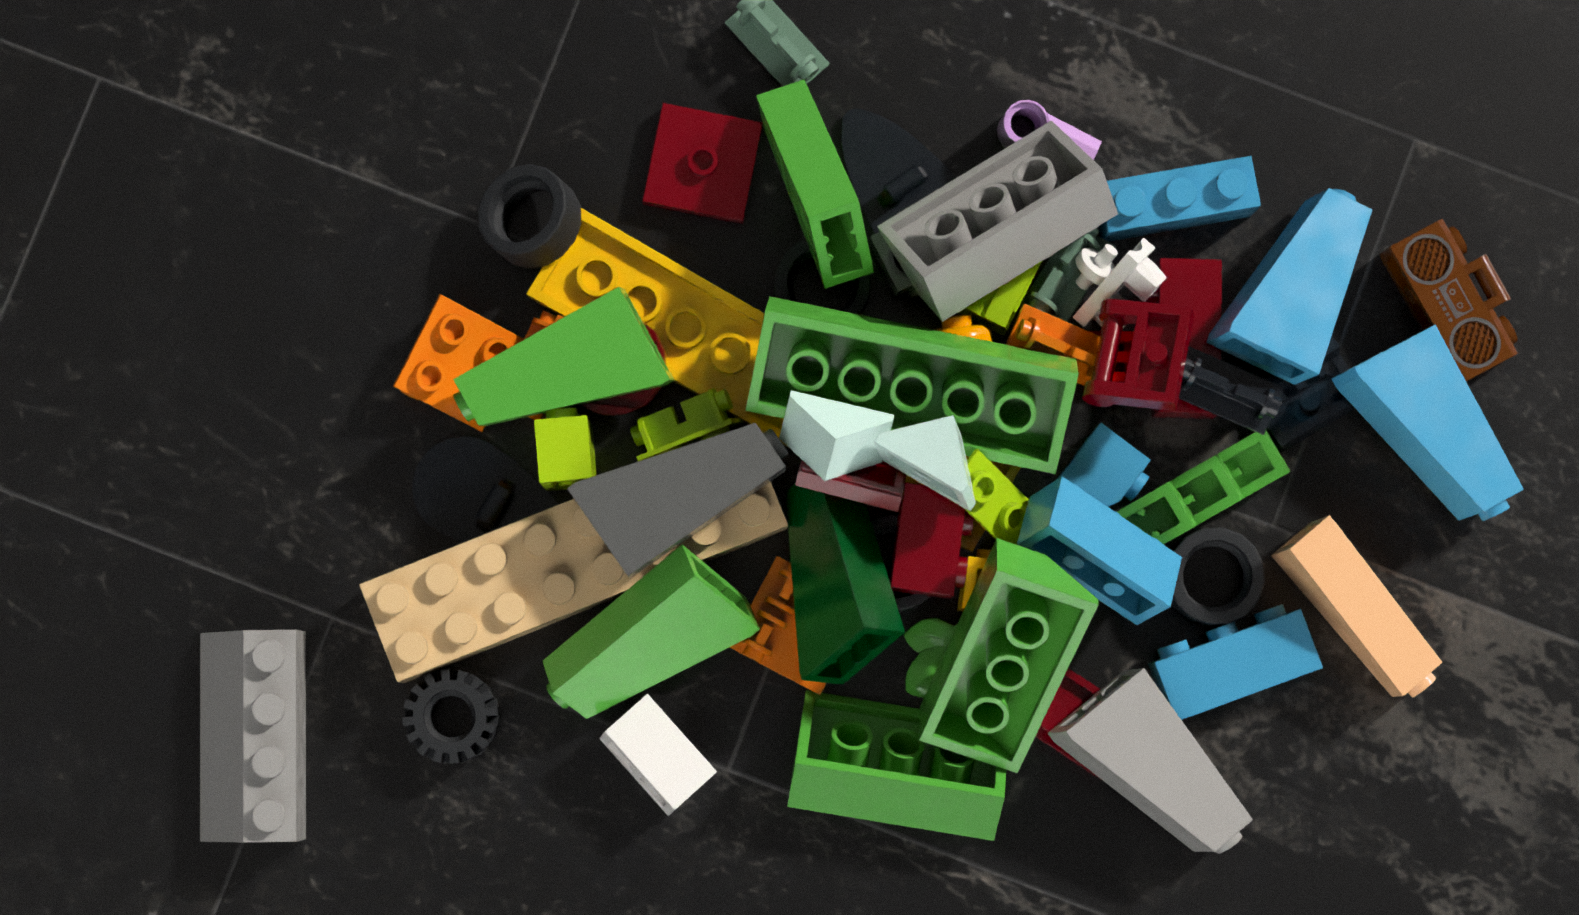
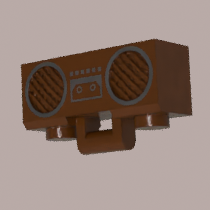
(1440, 293)

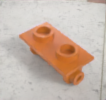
(1055, 336)

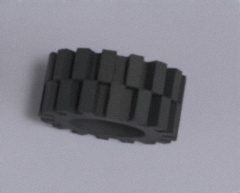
(419, 716)

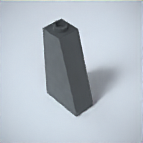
(672, 496)

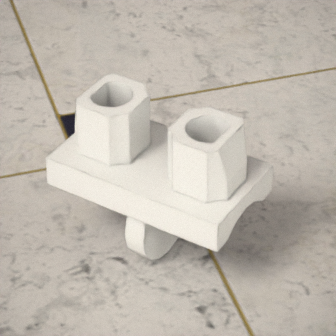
(1133, 271)

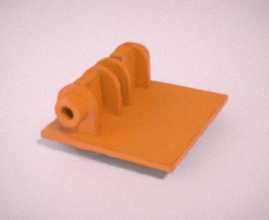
(446, 348)
(777, 639)

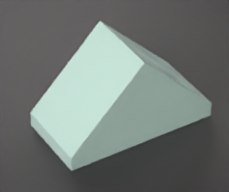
(832, 434)
(931, 455)

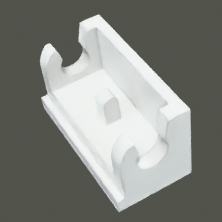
(657, 754)

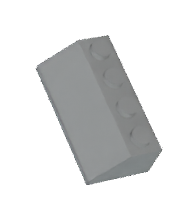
(999, 219)
(253, 736)

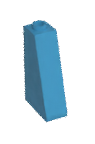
(1296, 292)
(1433, 423)

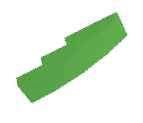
(1207, 488)

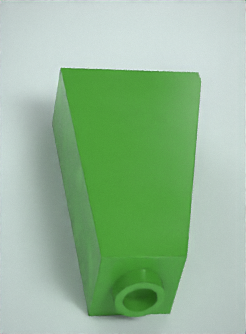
(816, 183)
(570, 363)
(649, 634)

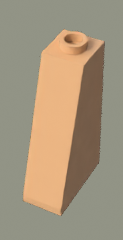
(1358, 607)

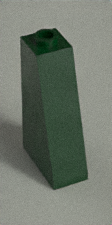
(839, 586)

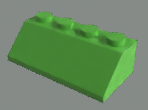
(1006, 657)
(870, 766)

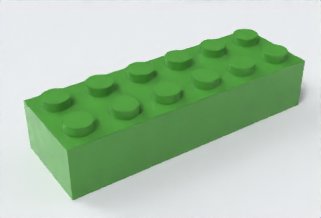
(1002, 396)

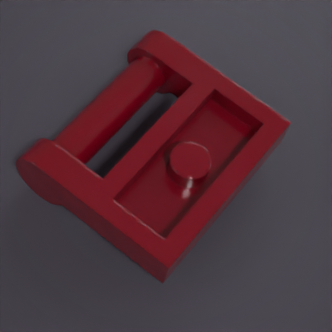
(1155, 355)

